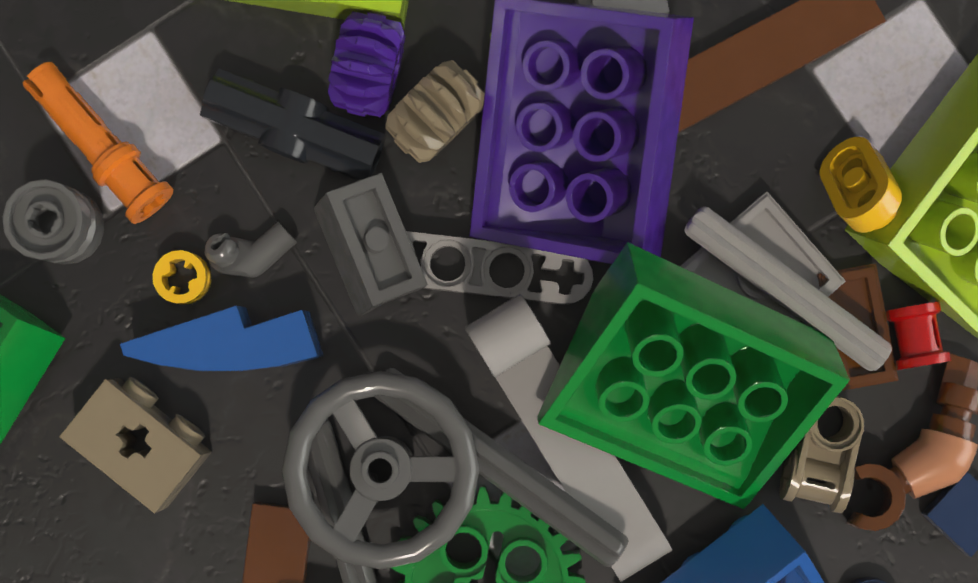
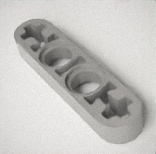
(476, 274)

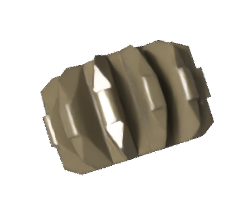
(435, 111)

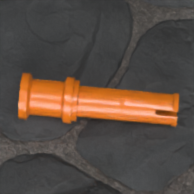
(113, 161)

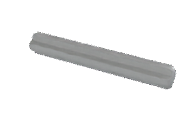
(787, 288)

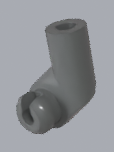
(246, 256)

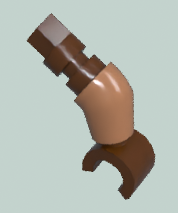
(937, 457)

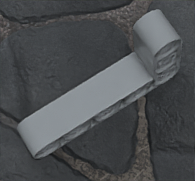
(525, 369)

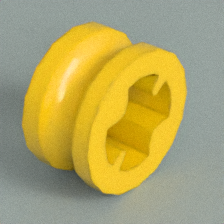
(166, 267)

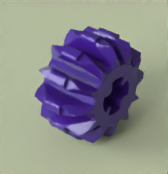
(366, 64)

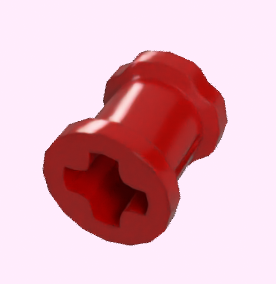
(918, 335)

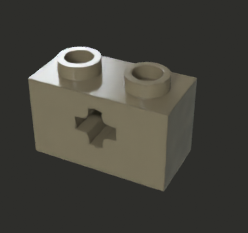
(105, 439)

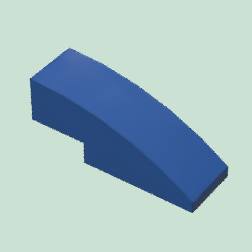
(230, 342)

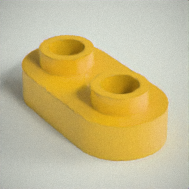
(860, 185)

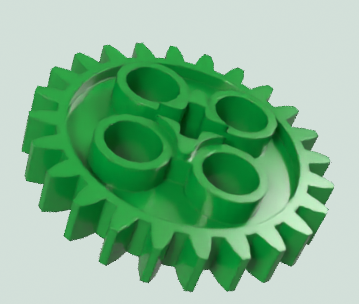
(518, 529)

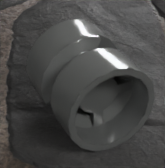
(53, 222)

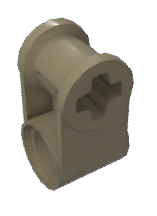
(825, 459)

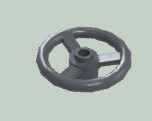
(460, 468)

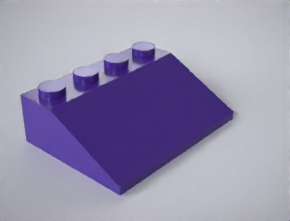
(579, 127)

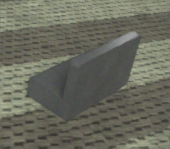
(369, 243)

